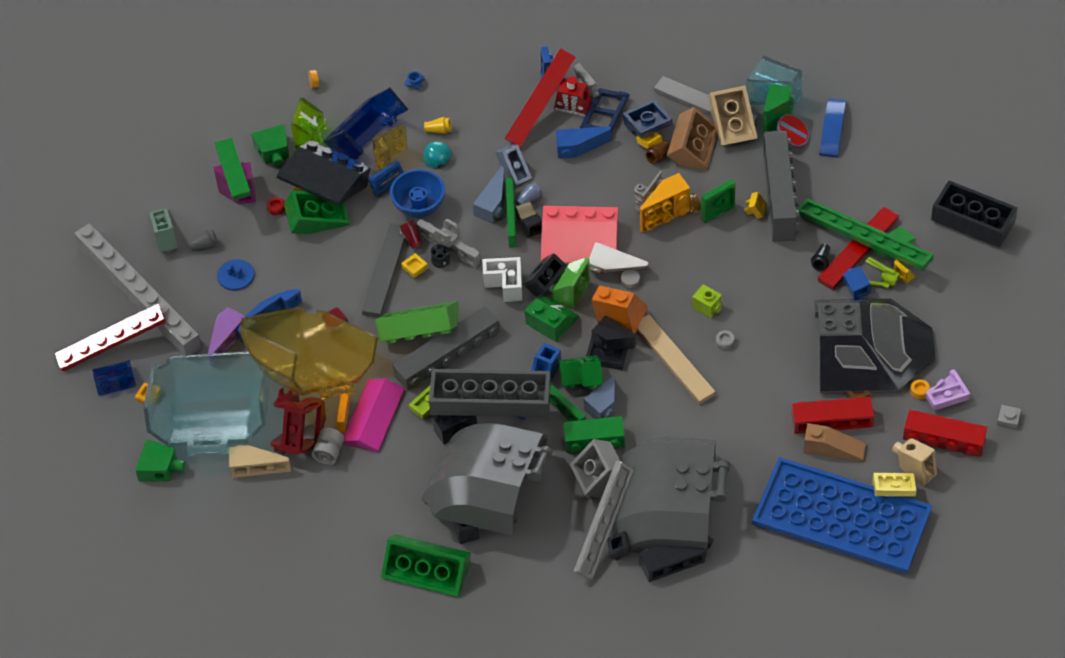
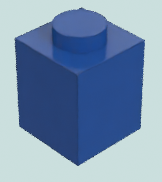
(856, 282)

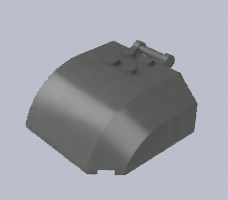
(483, 475)
(670, 493)

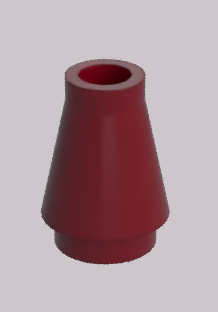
(410, 233)

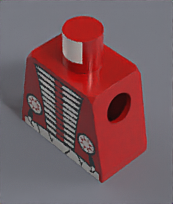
(573, 97)

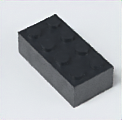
(974, 213)

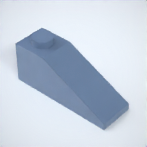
(490, 201)

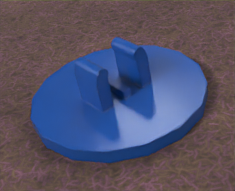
(235, 275)

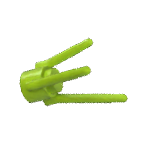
(888, 276)

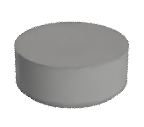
(630, 279)
(725, 340)

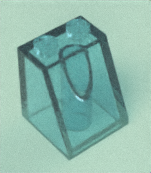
(772, 72)

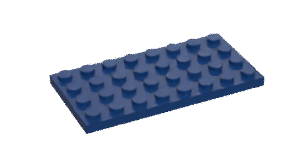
(842, 515)

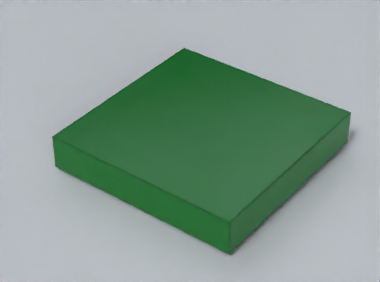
(718, 201)

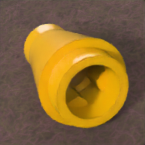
(440, 125)

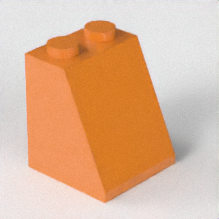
(620, 306)

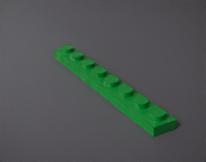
(865, 234)

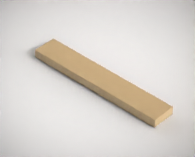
(675, 360)

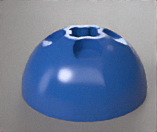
(417, 193)

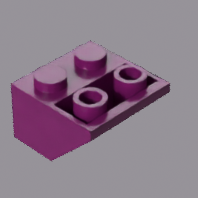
(223, 186)

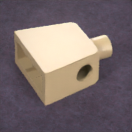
(916, 459)

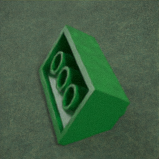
(425, 564)

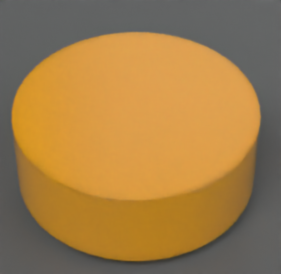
(313, 79)
(919, 389)

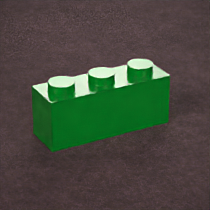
(581, 432)

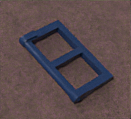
(594, 109)

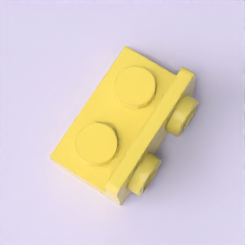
(894, 484)

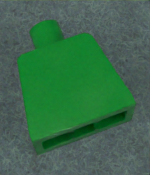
(271, 144)
(158, 463)

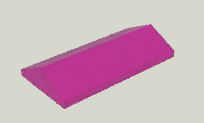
(373, 414)

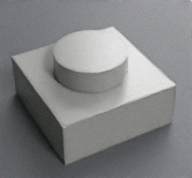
(1009, 416)

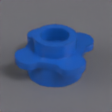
(414, 79)

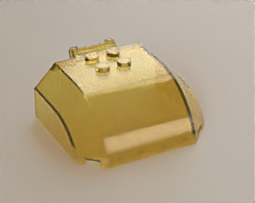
(309, 350)

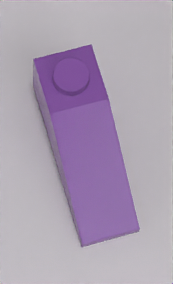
(225, 331)

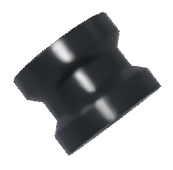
(440, 256)

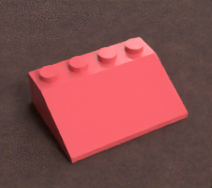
(575, 229)

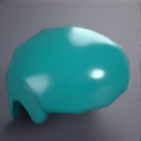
(436, 154)

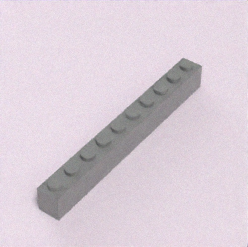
(136, 288)

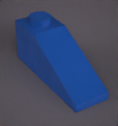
(581, 140)

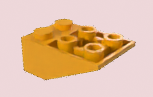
(665, 203)

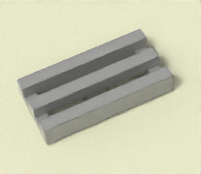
(584, 77)

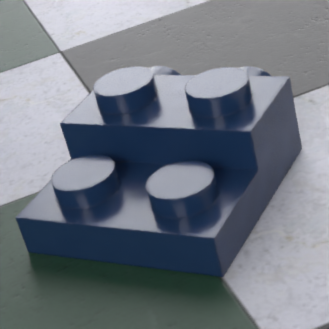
(647, 119)

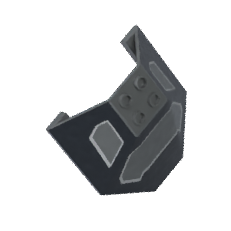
(870, 345)

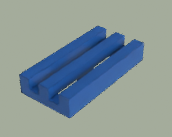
(384, 175)

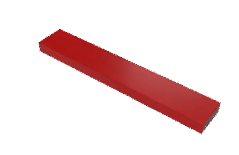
(540, 97)
(855, 251)

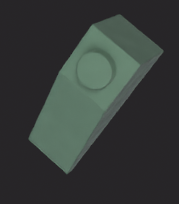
(163, 230)

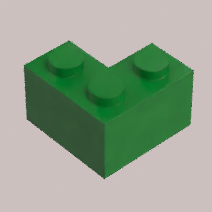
(581, 371)

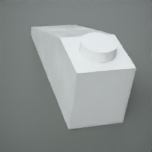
(611, 260)

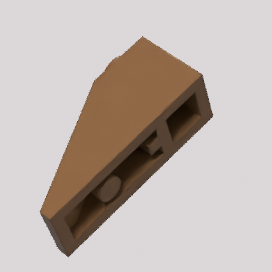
(832, 443)

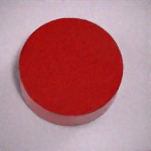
(275, 206)

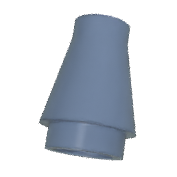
(530, 194)

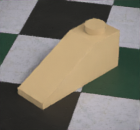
(255, 461)

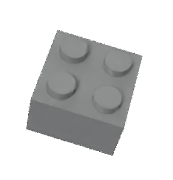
(594, 467)

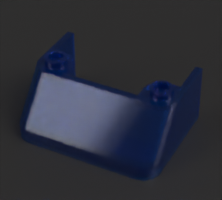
(365, 123)

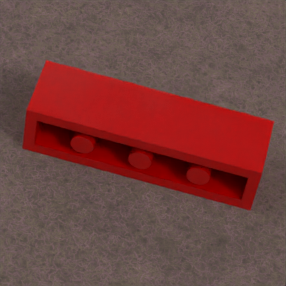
(836, 414)
(945, 433)

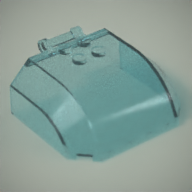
(206, 401)

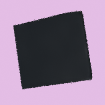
(618, 545)

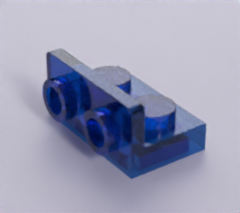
(114, 378)

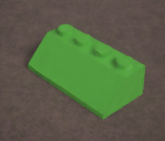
(418, 321)

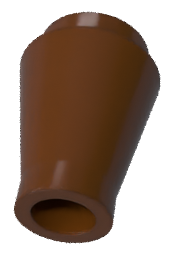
(656, 152)

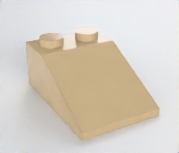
(732, 115)

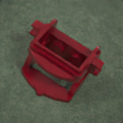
(294, 420)

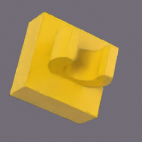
(756, 205)

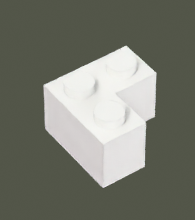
(504, 274)

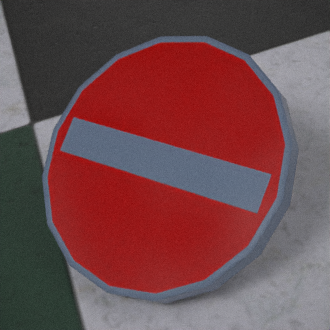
(795, 129)

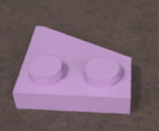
(948, 392)

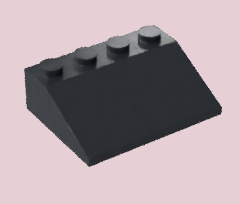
(325, 173)

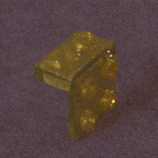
(389, 145)

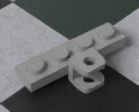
(449, 237)

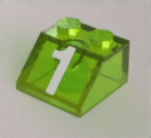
(307, 123)

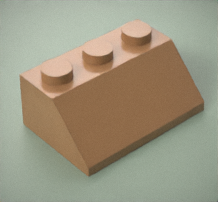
(693, 140)

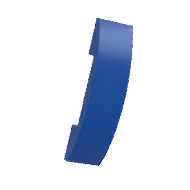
(832, 127)
(285, 300)

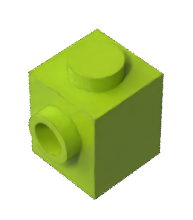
(707, 301)

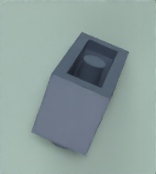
(514, 163)
(601, 401)

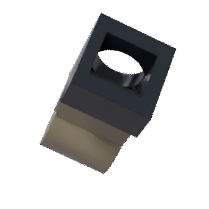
(528, 219)

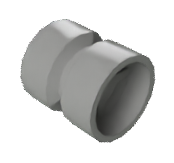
(328, 446)

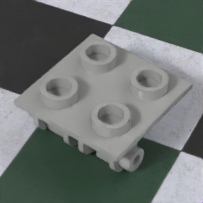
(643, 192)

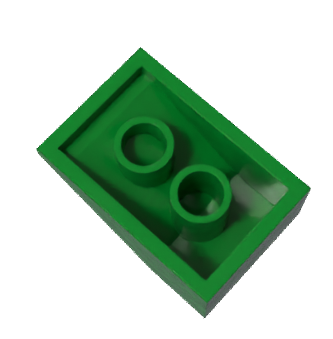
(312, 214)

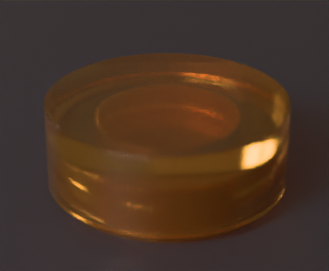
(695, 204)

